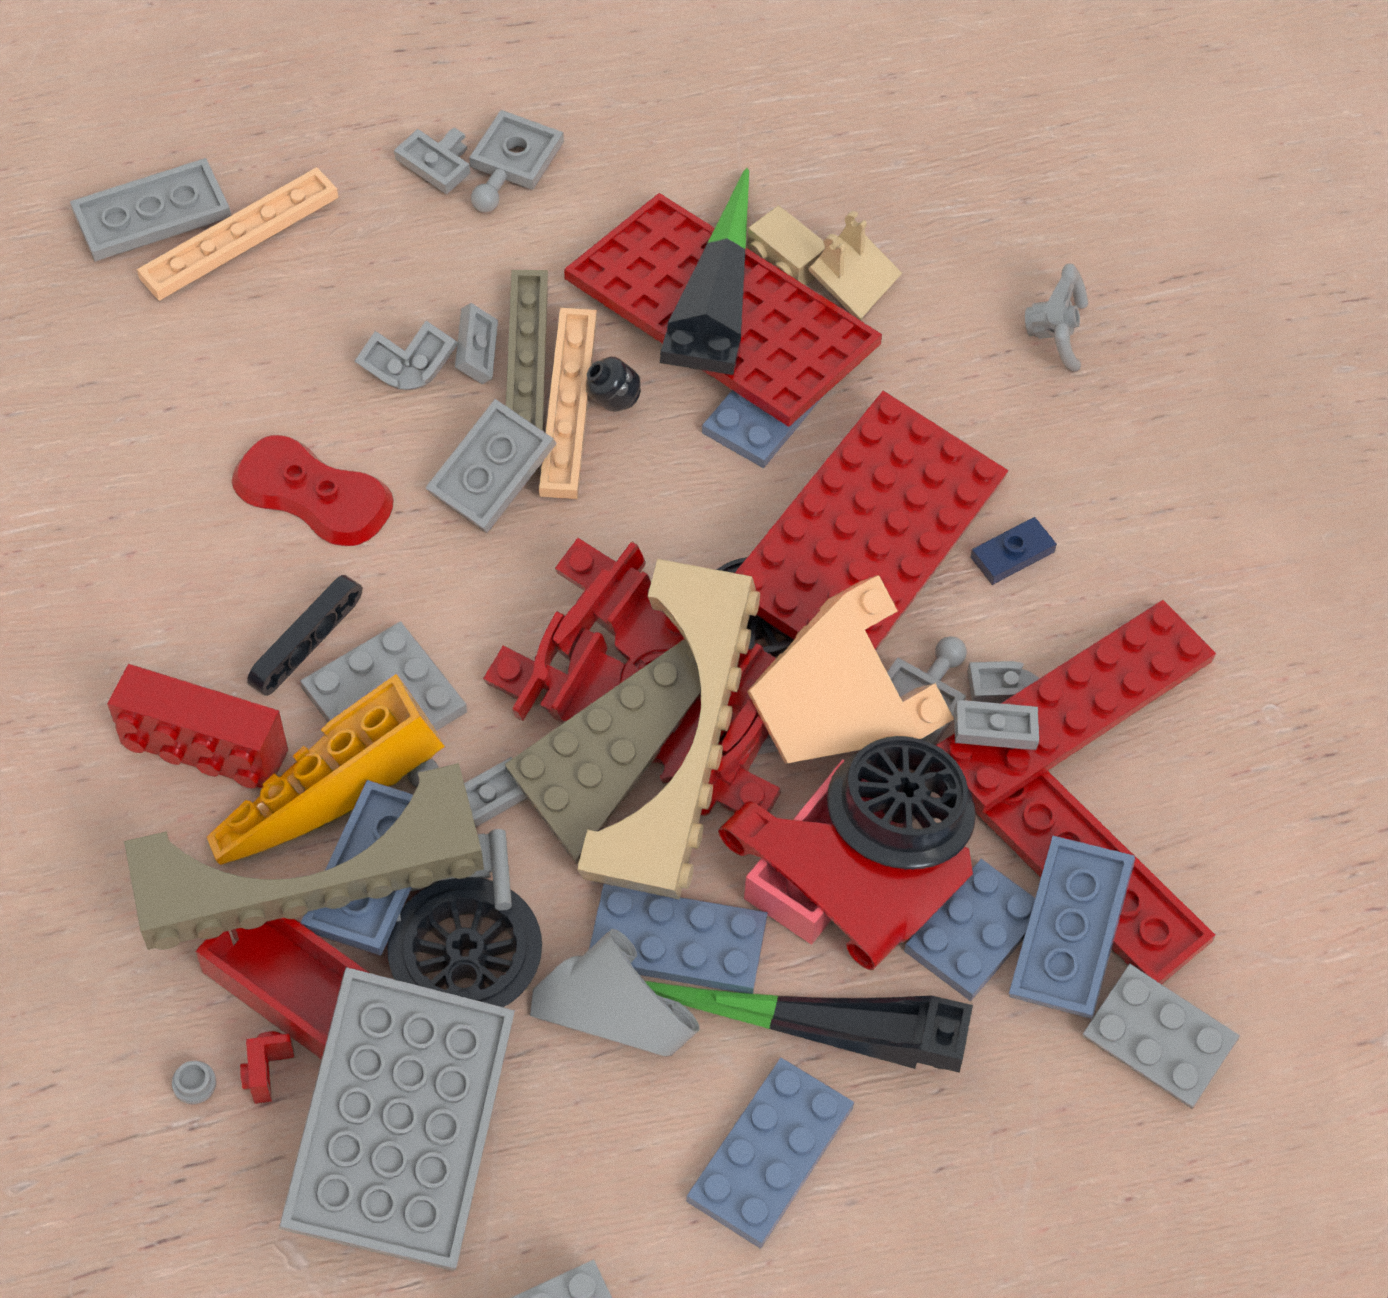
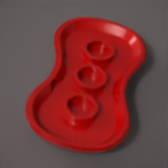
(334, 502)

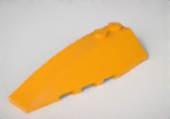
(370, 741)

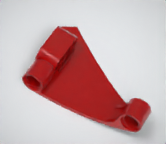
(864, 898)

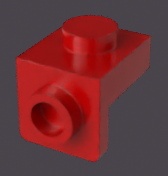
(261, 1050)

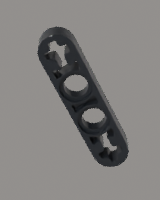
(304, 635)

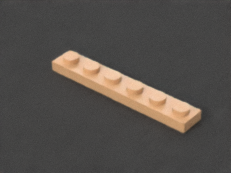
(237, 233)
(568, 403)

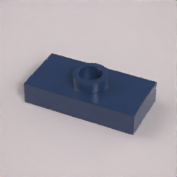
(1013, 550)

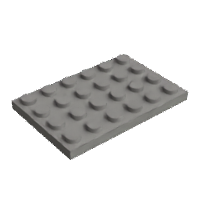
(398, 1120)

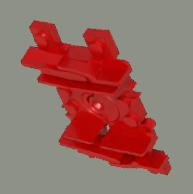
(619, 602)

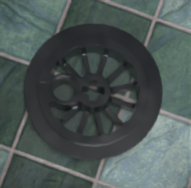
(903, 799)
(457, 898)

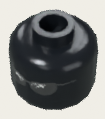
(613, 384)

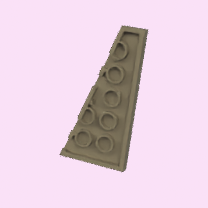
(602, 752)

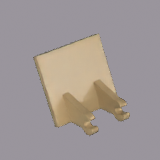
(854, 268)

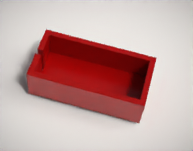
(197, 727)
(281, 975)

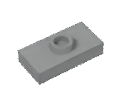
(476, 343)
(996, 724)

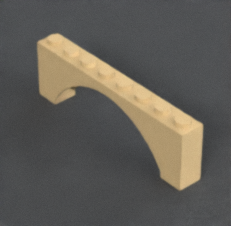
(656, 842)

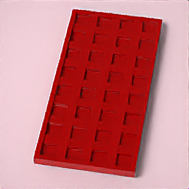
(790, 336)
(879, 506)

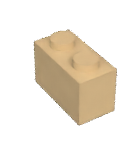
(785, 244)

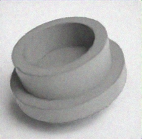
(194, 1082)

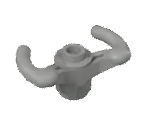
(1058, 317)

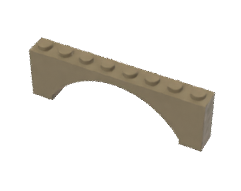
(190, 900)

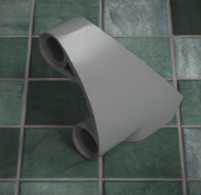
(611, 1000)

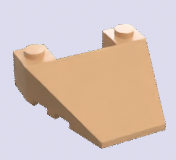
(832, 689)

